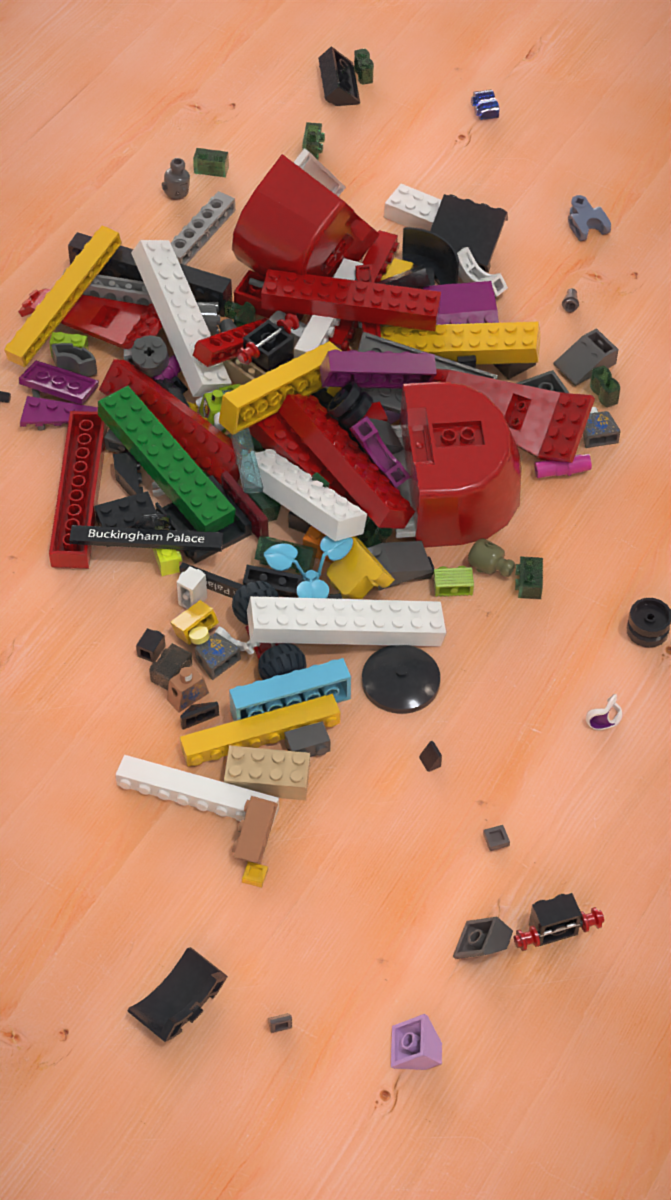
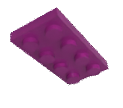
(58, 382)

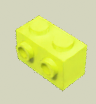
(167, 560)

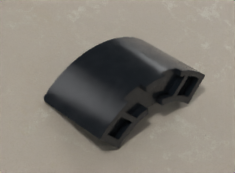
(433, 251)
(179, 996)

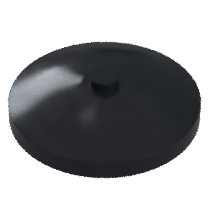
(401, 679)

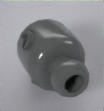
(176, 180)

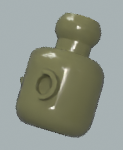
(489, 558)

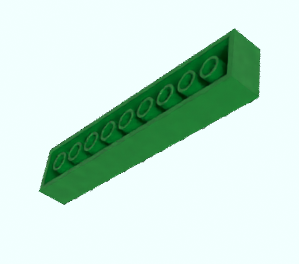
(166, 461)

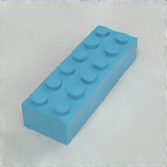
(291, 689)

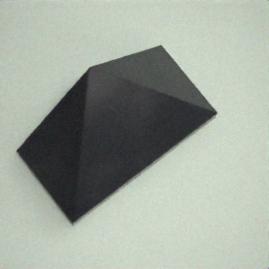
(199, 713)

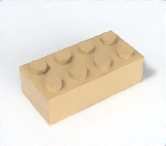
(269, 771)

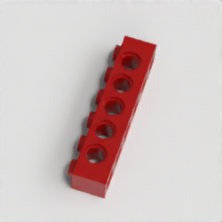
(223, 345)

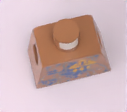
(186, 688)

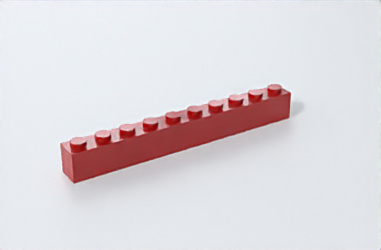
(379, 255)

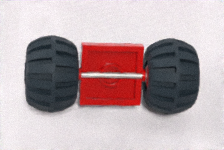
(273, 657)

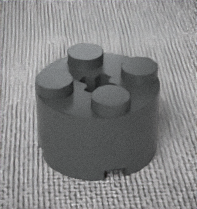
(209, 313)
(153, 347)

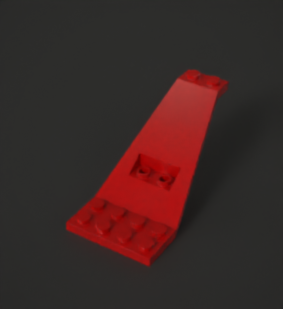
(104, 318)
(547, 424)

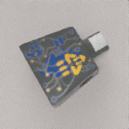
(600, 429)
(217, 655)

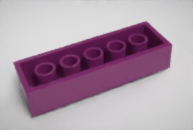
(376, 368)

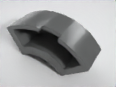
(74, 359)

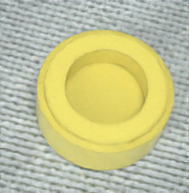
(199, 635)

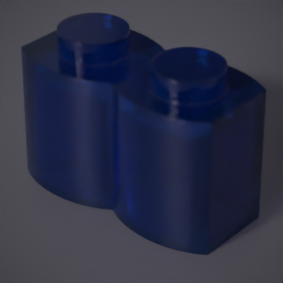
(485, 104)

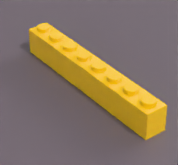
(258, 729)

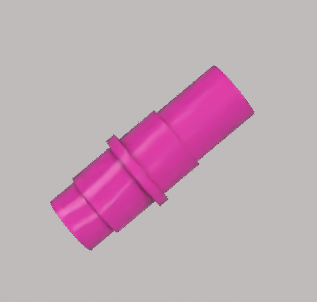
(555, 468)

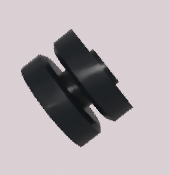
(350, 404)
(649, 622)

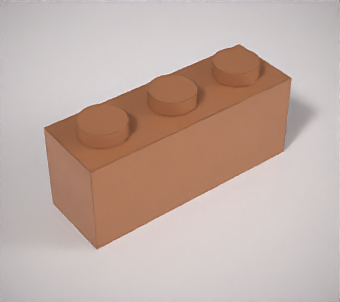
(254, 829)

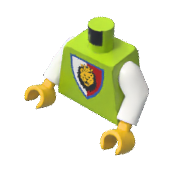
(210, 407)

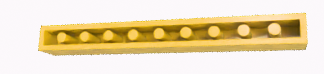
(62, 296)

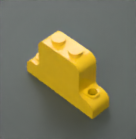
(358, 572)

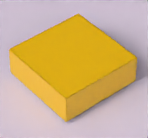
(254, 874)

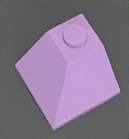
(415, 1044)

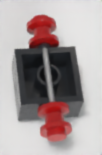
(269, 342)
(555, 921)

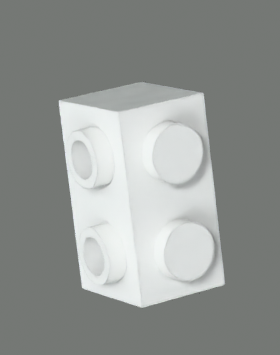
(191, 587)

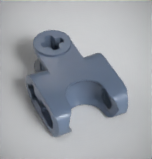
(584, 217)

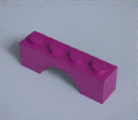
(380, 455)

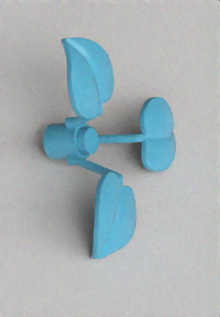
(283, 555)

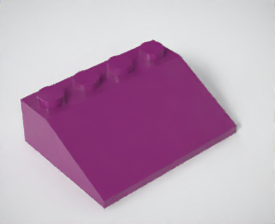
(466, 303)

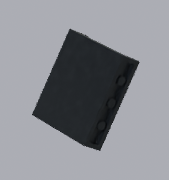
(470, 226)
(233, 533)

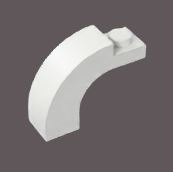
(471, 272)

